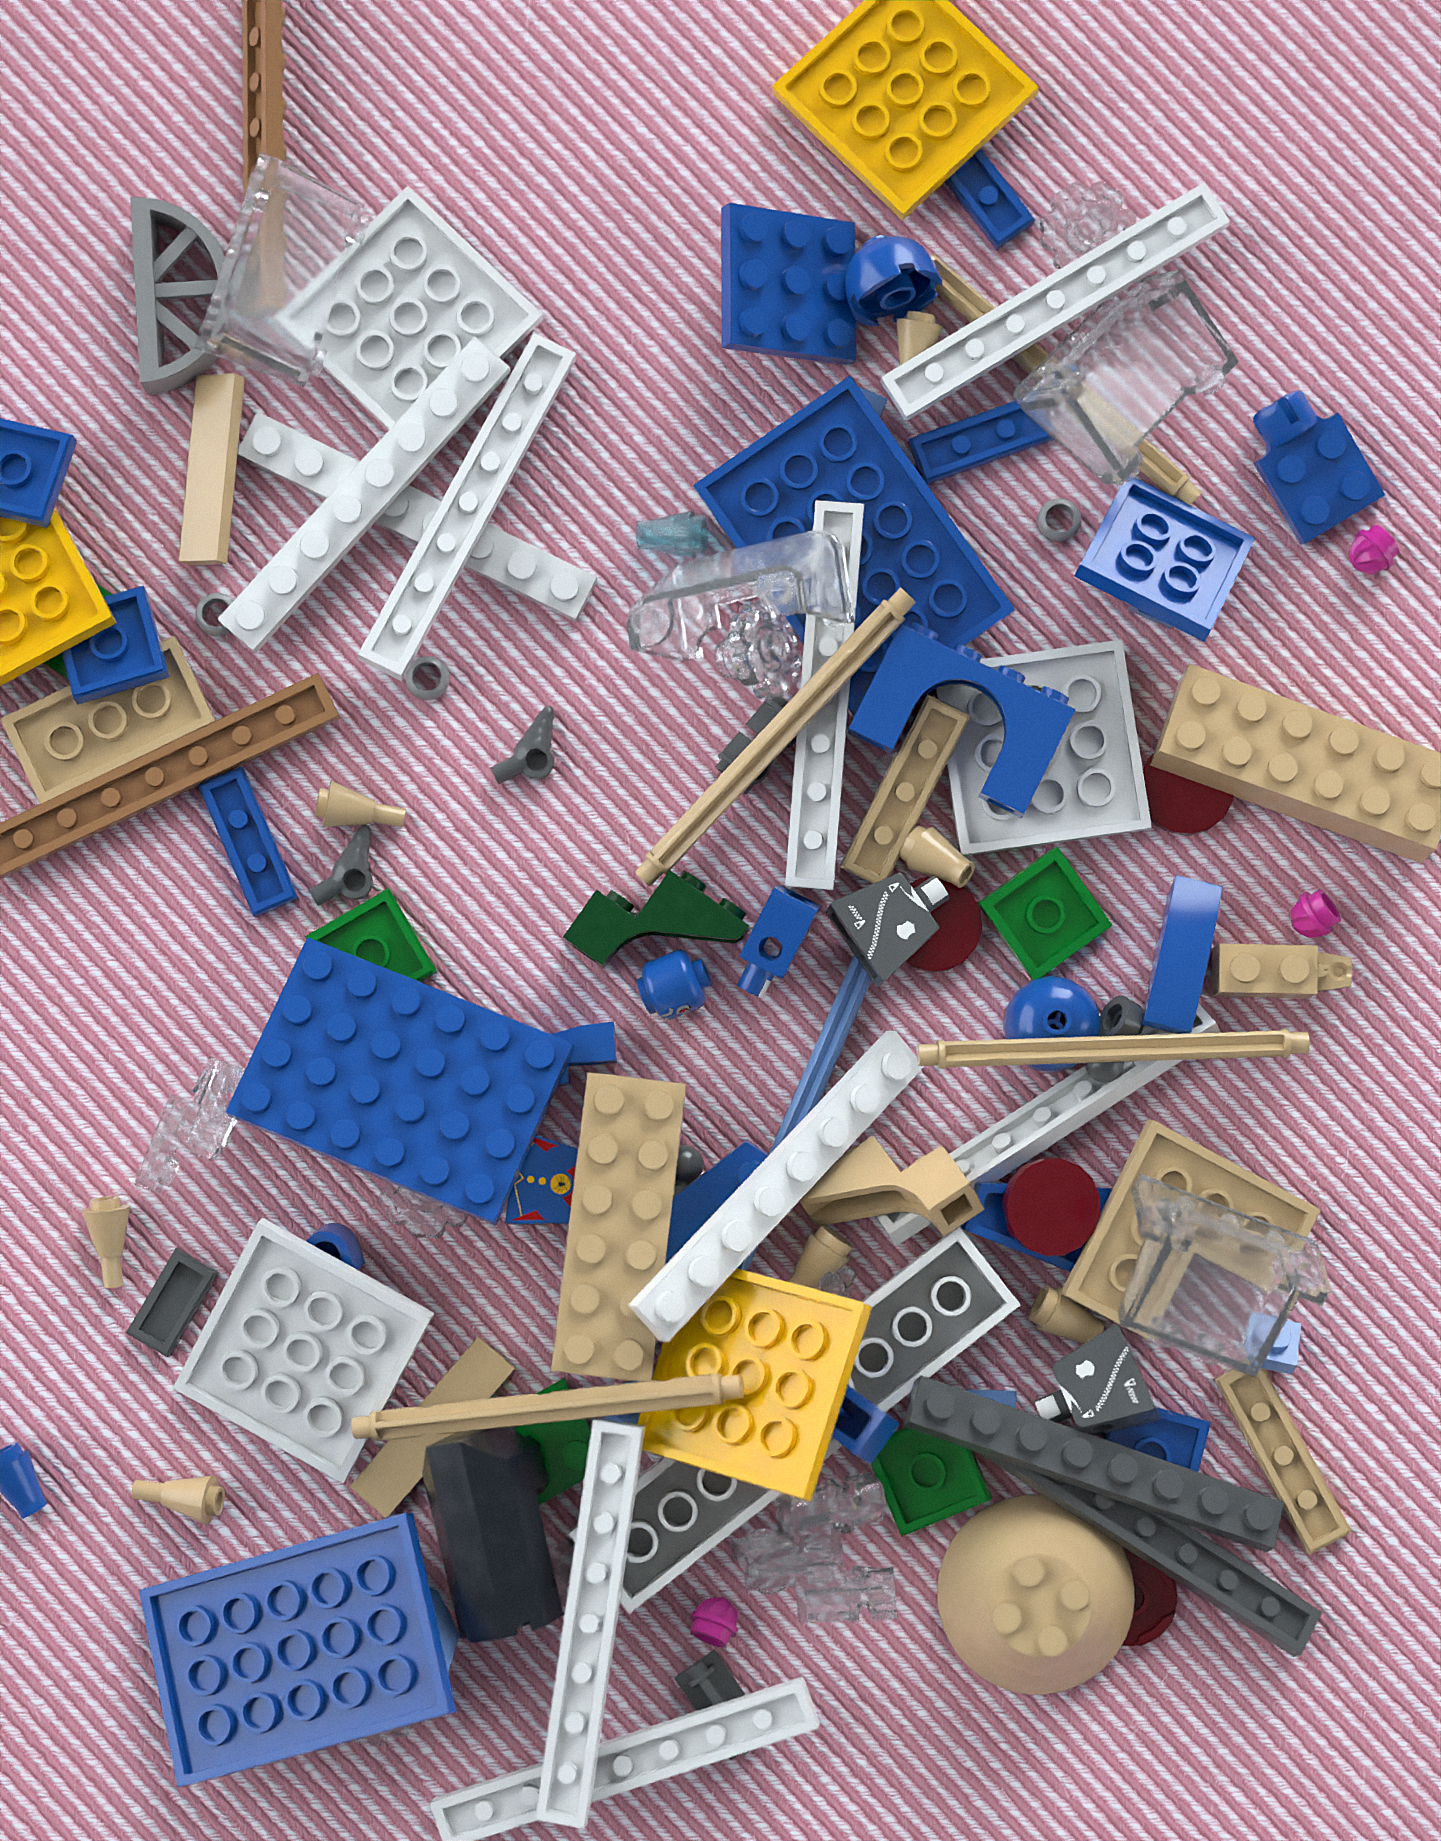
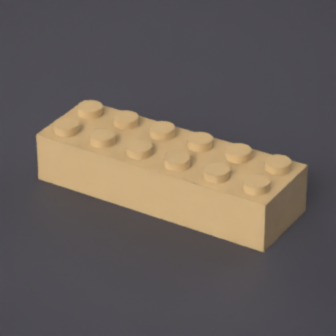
(1303, 763)
(617, 1224)

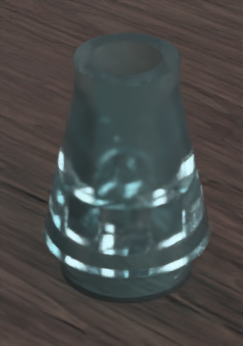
(674, 534)

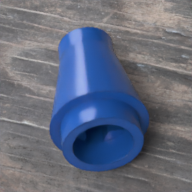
(19, 1480)

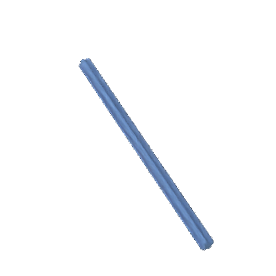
(824, 1056)

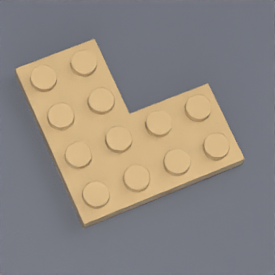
(1160, 1153)

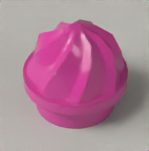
(1373, 550)
(1314, 914)
(714, 1621)

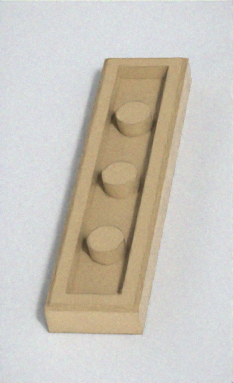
(211, 469)
(905, 790)
(1283, 1458)
(401, 1460)

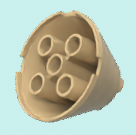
(1034, 1596)

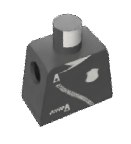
(887, 922)
(1099, 1387)

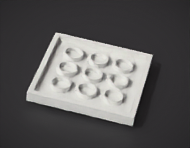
(412, 306)
(1094, 776)
(302, 1349)

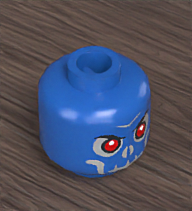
(673, 984)

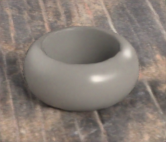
(1070, 508)
(201, 610)
(437, 691)

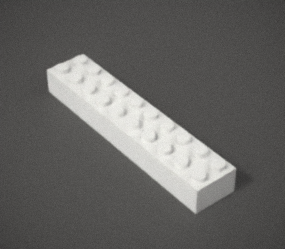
(912, 1330)

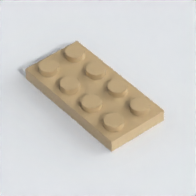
(75, 743)

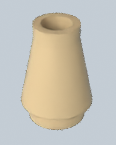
(935, 856)
(822, 1253)
(1063, 1316)

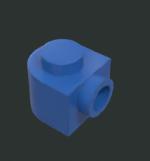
(338, 1242)

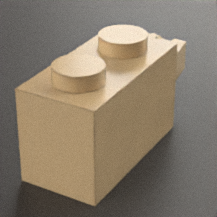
(1276, 971)

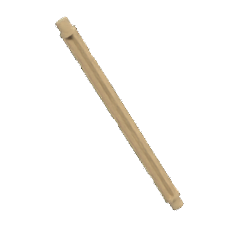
(974, 305)
(775, 736)
(1113, 1048)
(546, 1408)

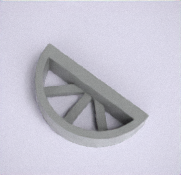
(149, 292)

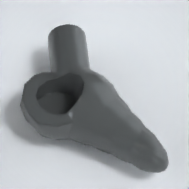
(532, 752)
(350, 871)

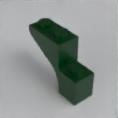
(673, 910)

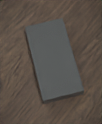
(172, 1302)

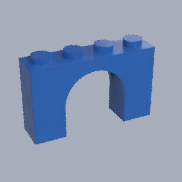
(1030, 718)

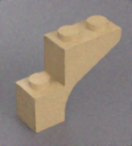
(871, 1185)

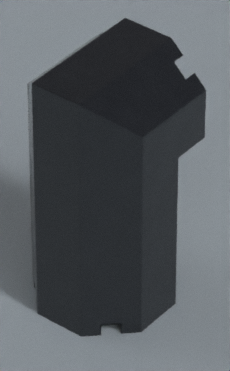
(492, 1531)

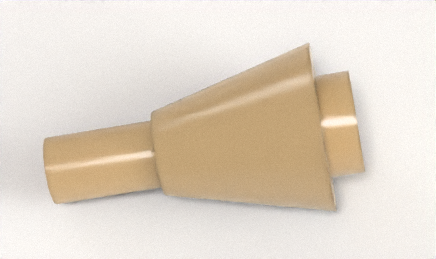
(916, 334)
(347, 807)
(107, 1227)
(193, 1497)

